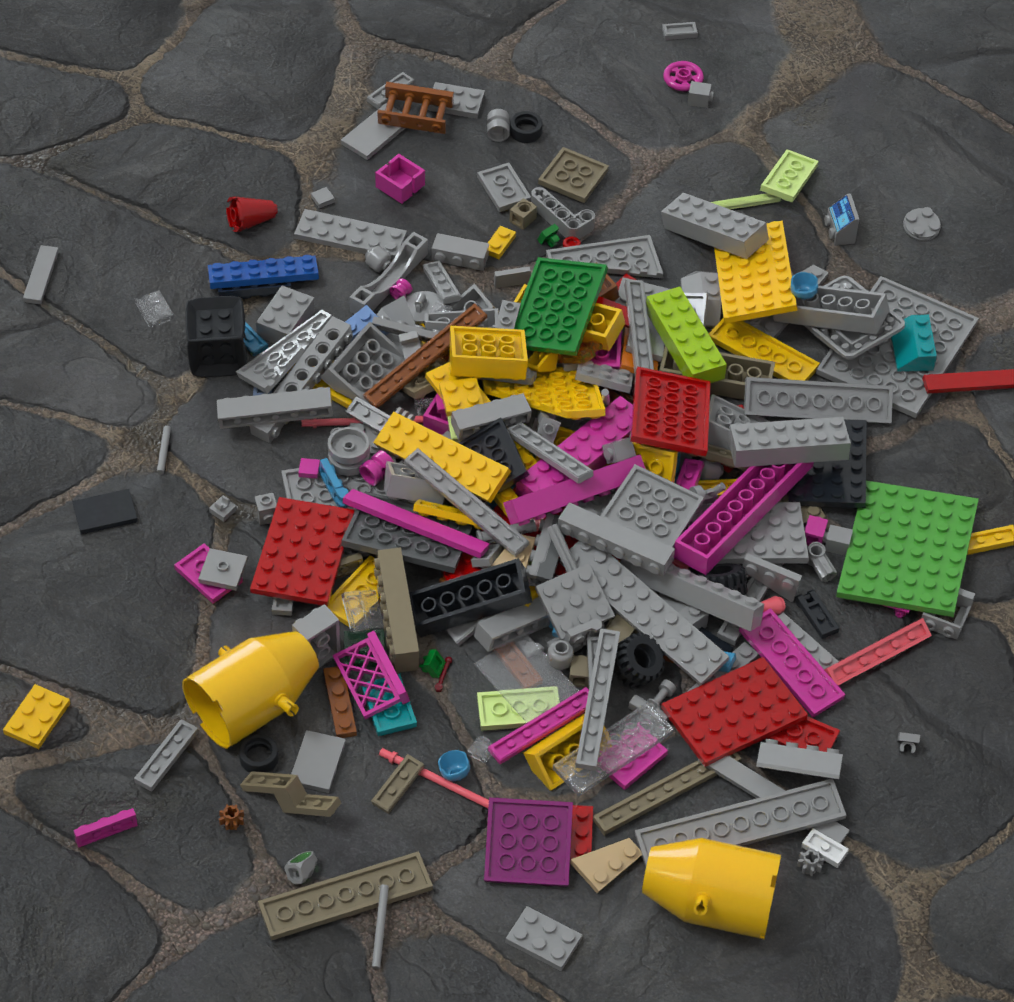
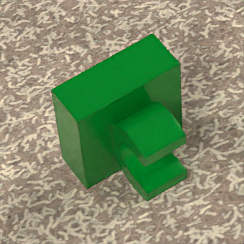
(549, 236)
(433, 663)

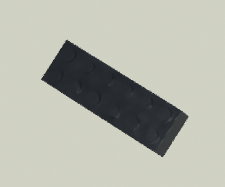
(470, 597)

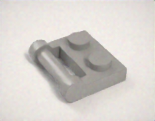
(578, 635)

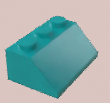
(915, 345)

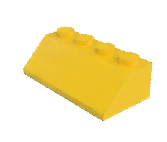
(552, 749)

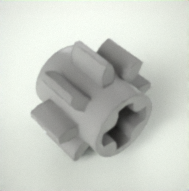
(810, 862)

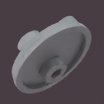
(922, 224)

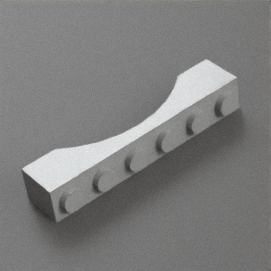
(410, 254)

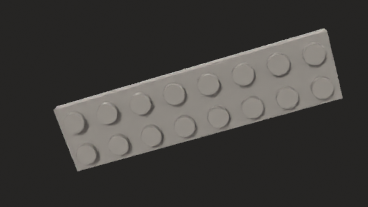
(817, 400)

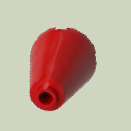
(249, 212)

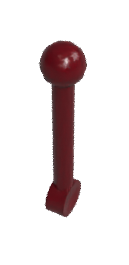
(438, 687)

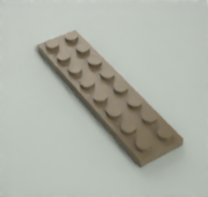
(344, 895)

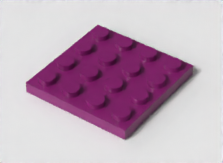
(528, 842)

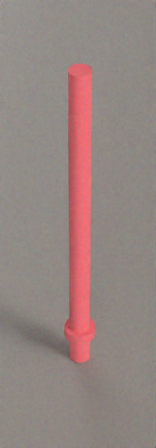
(339, 421)
(394, 758)

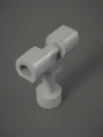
(666, 688)

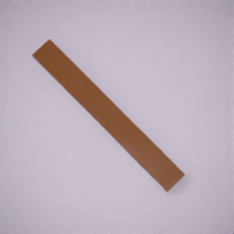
(421, 358)

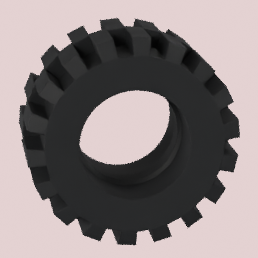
(729, 575)
(649, 655)

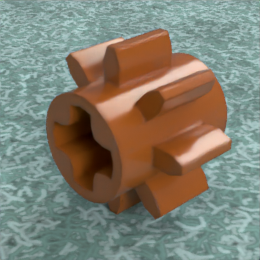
(231, 817)

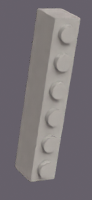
(274, 407)
(616, 539)

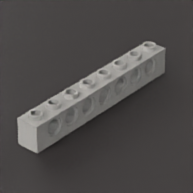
(303, 368)

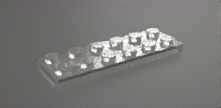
(618, 747)

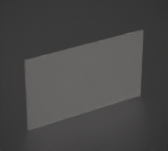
(526, 678)

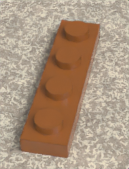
(339, 703)

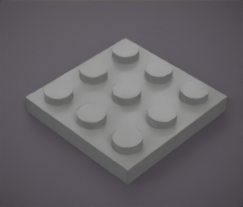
(574, 599)

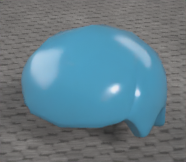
(804, 285)
(454, 765)

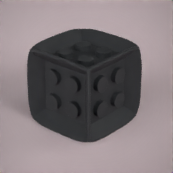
(215, 335)

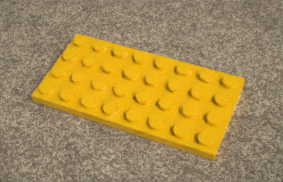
(756, 284)

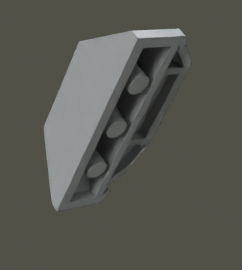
(705, 283)

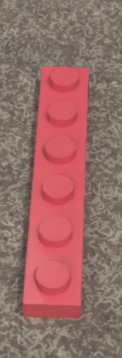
(878, 652)

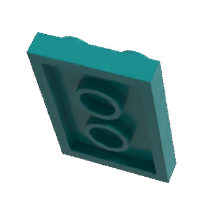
(394, 718)

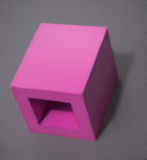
(815, 529)

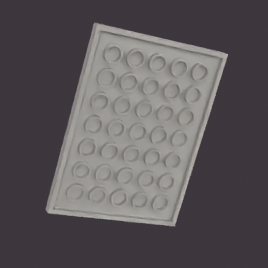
(878, 365)

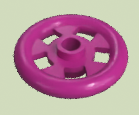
(682, 75)

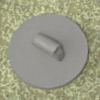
(421, 303)

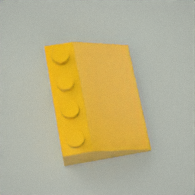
(488, 353)

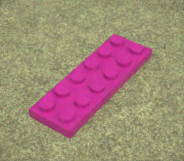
(793, 664)

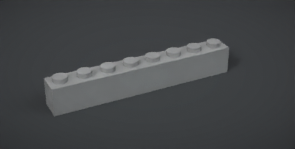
(703, 595)

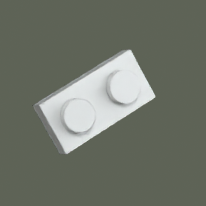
(827, 847)

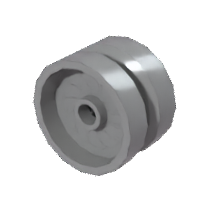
(348, 450)

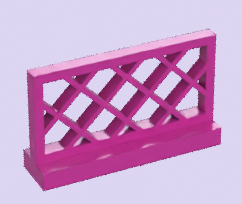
(383, 664)

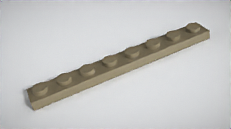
(654, 796)

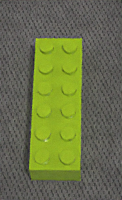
(685, 335)

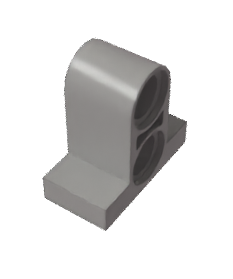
(410, 343)

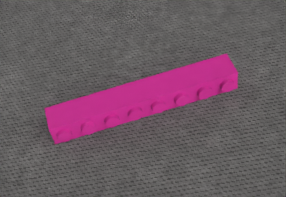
(560, 494)

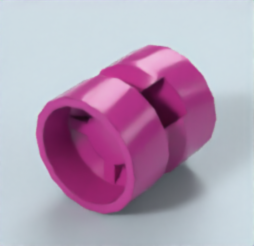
(374, 470)

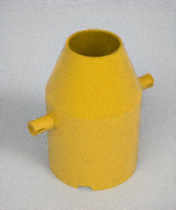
(250, 685)
(713, 884)

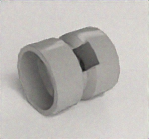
(498, 125)

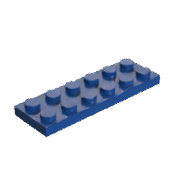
(263, 271)

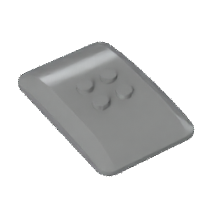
(850, 343)

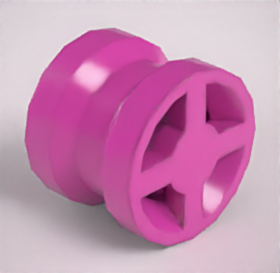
(401, 289)

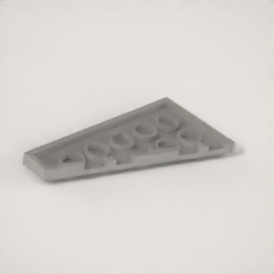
(622, 256)

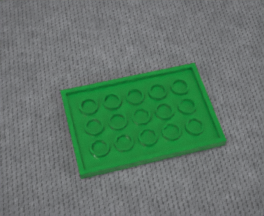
(559, 304)

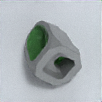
(301, 867)

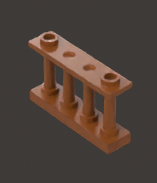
(415, 94)

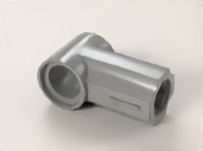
(820, 562)

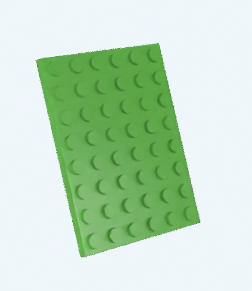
(908, 549)

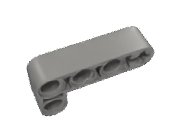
(556, 213)

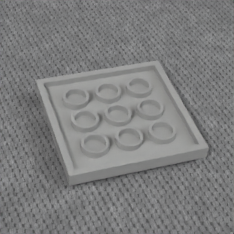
(653, 506)

